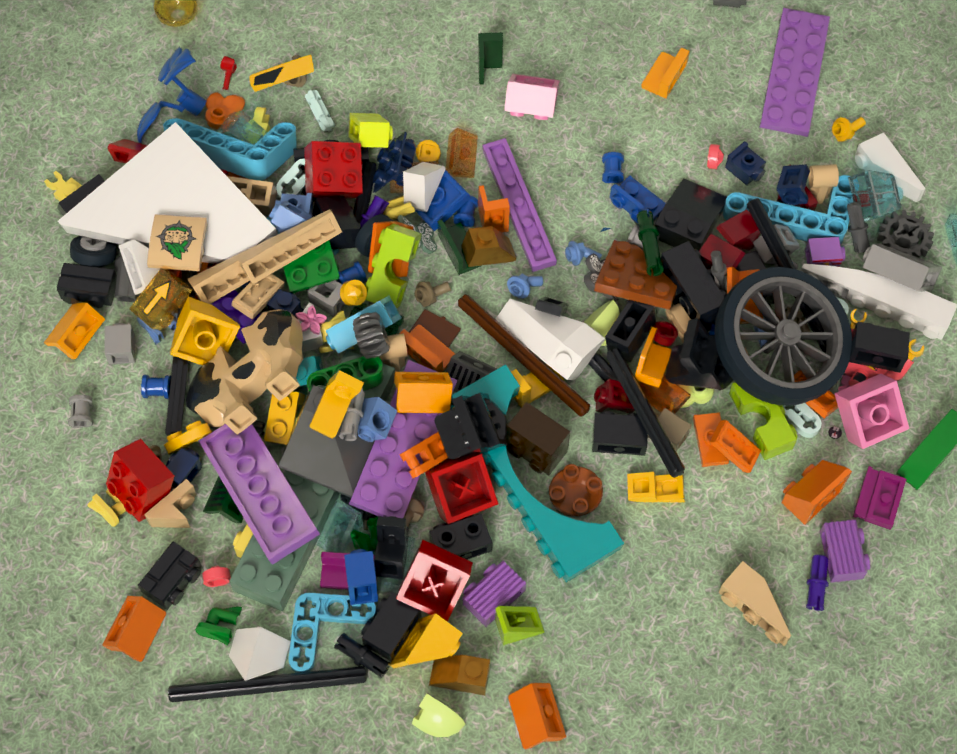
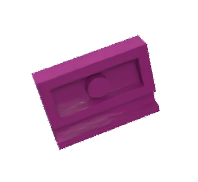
(879, 498)

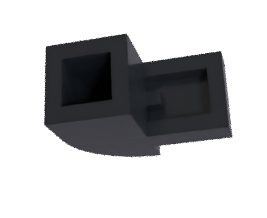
(391, 547)

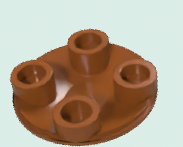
(575, 491)

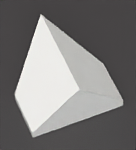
(258, 652)

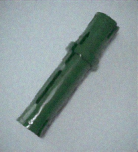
(648, 235)

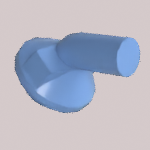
(576, 252)
(520, 285)

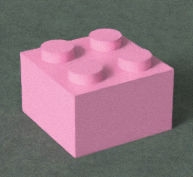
(872, 411)

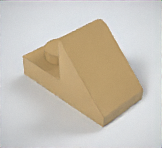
(167, 512)

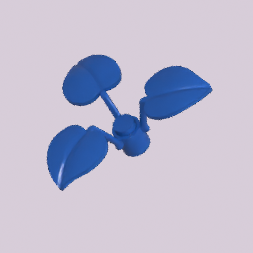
(188, 99)

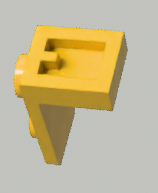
(530, 387)
(334, 403)
(282, 417)

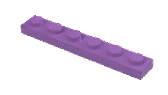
(522, 210)

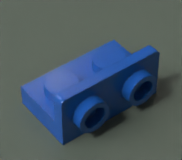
(635, 198)

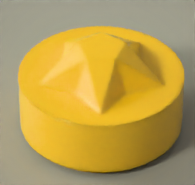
(428, 151)
(353, 292)

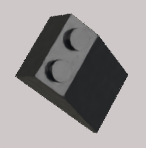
(689, 215)

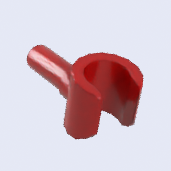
(228, 64)

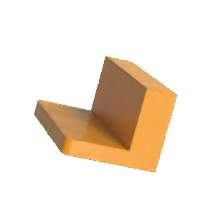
(665, 72)
(75, 329)
(652, 362)
(423, 392)

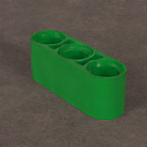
(354, 368)

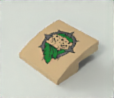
(177, 242)

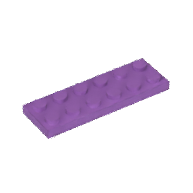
(795, 72)
(385, 480)
(259, 491)

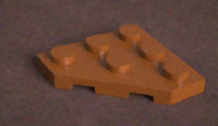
(627, 278)

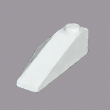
(558, 341)

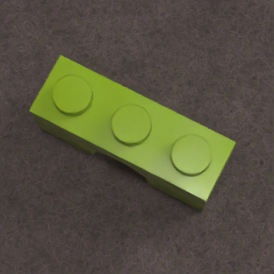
(395, 243)
(776, 435)

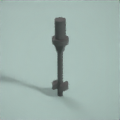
(719, 268)

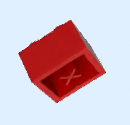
(333, 169)
(138, 478)
(461, 487)
(434, 580)

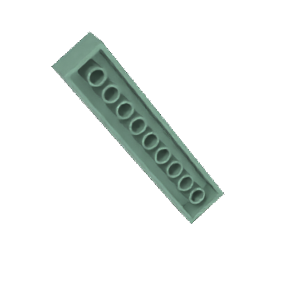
(275, 583)

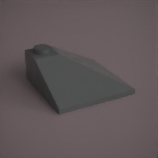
(320, 459)

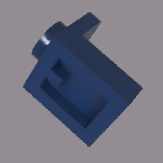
(792, 184)

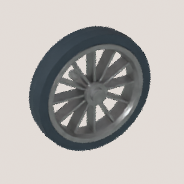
(783, 336)

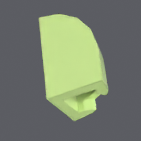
(604, 318)
(437, 718)

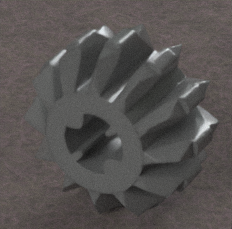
(371, 335)

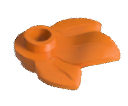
(221, 107)

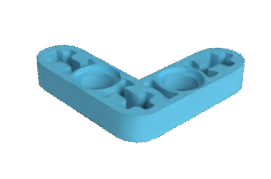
(320, 613)

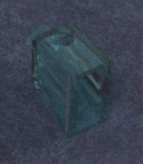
(876, 193)

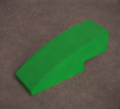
(931, 452)

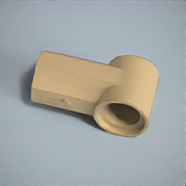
(821, 180)
(397, 352)

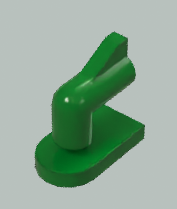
(364, 541)
(210, 629)

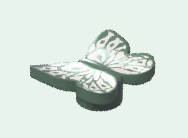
(426, 242)

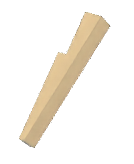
(264, 258)

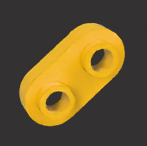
(194, 433)

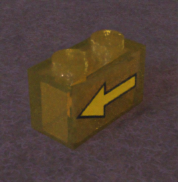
(161, 299)

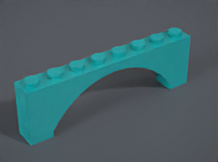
(567, 542)

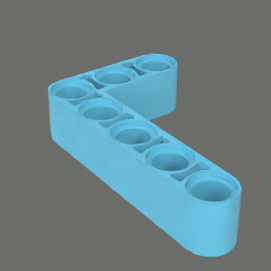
(241, 157)
(800, 217)

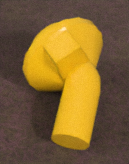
(844, 130)

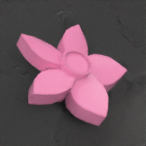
(311, 320)

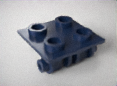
(394, 161)

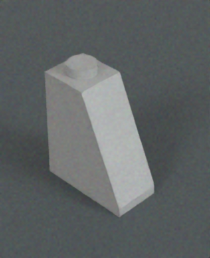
(901, 267)

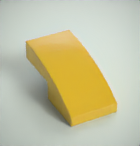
(652, 488)

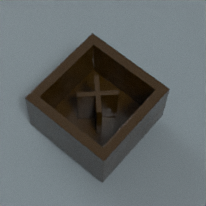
(537, 439)

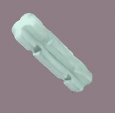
(319, 110)

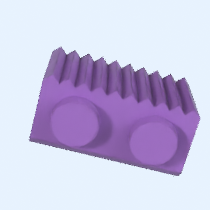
(844, 551)
(497, 588)

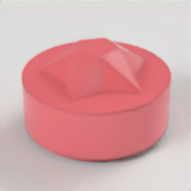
(715, 156)
(216, 576)

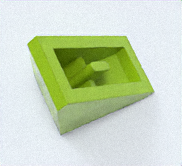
(517, 623)

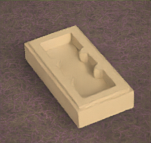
(256, 296)

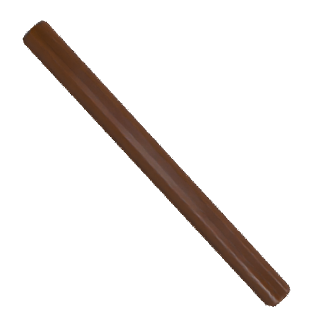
(524, 355)

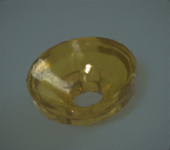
(164, 8)

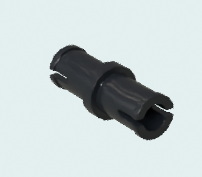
(362, 655)

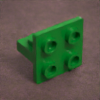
(312, 269)

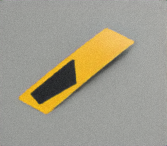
(281, 73)

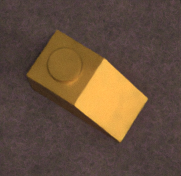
(487, 247)
(461, 673)

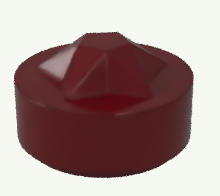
(665, 333)

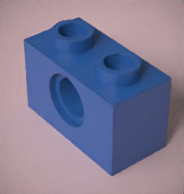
(361, 577)

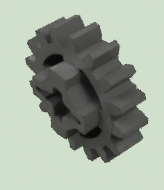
(906, 234)

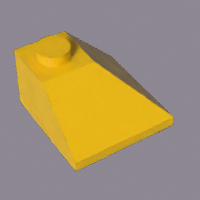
(202, 331)
(428, 641)

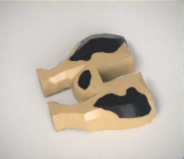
(227, 387)

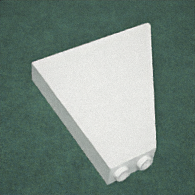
(172, 180)

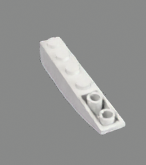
(887, 298)

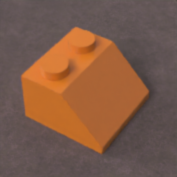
(815, 489)

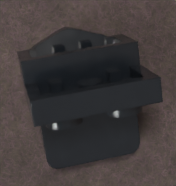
(697, 360)
(472, 426)

